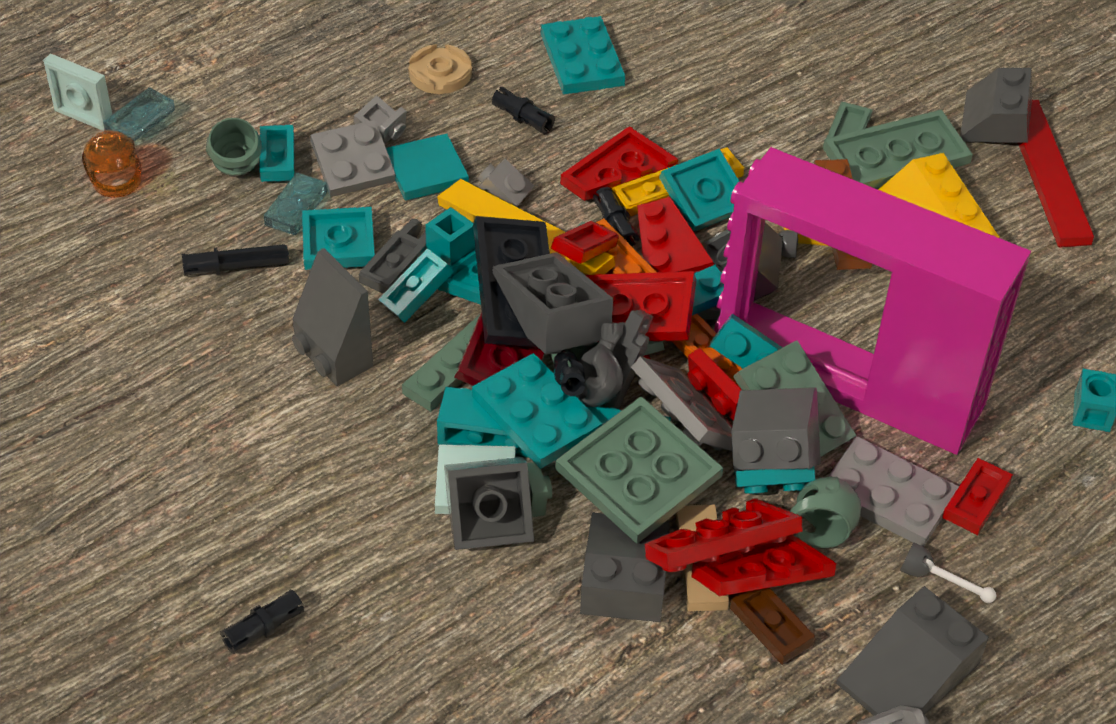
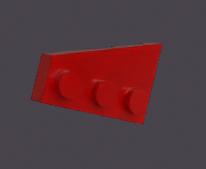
(615, 163)
(668, 239)
(764, 567)

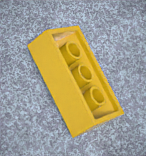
(937, 187)

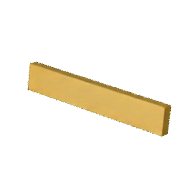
(474, 202)

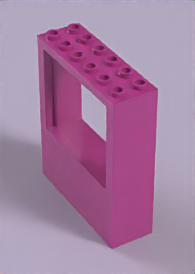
(942, 307)

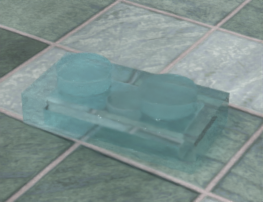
(140, 114)
(299, 194)

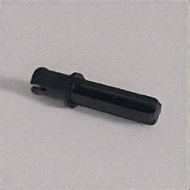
(234, 259)

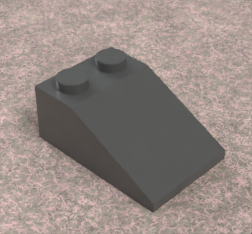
(554, 302)
(333, 321)
(618, 576)
(914, 657)

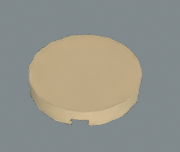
(440, 69)

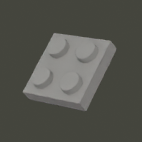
(352, 158)

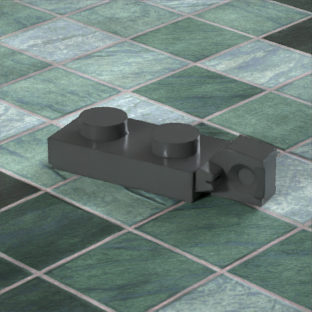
(629, 348)

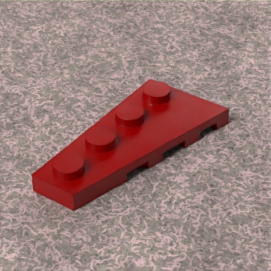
(733, 533)

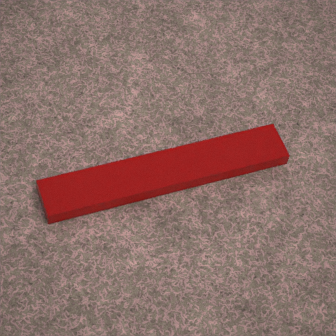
(1054, 183)

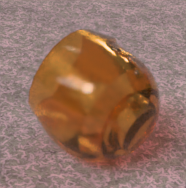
(110, 153)

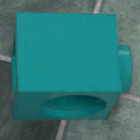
(1095, 400)

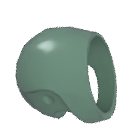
(234, 146)
(832, 510)

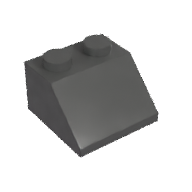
(999, 107)
(769, 260)
(776, 429)
(489, 503)

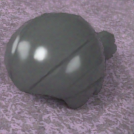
(601, 369)

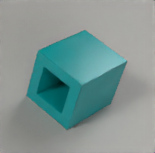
(450, 236)

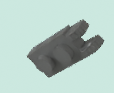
(394, 257)

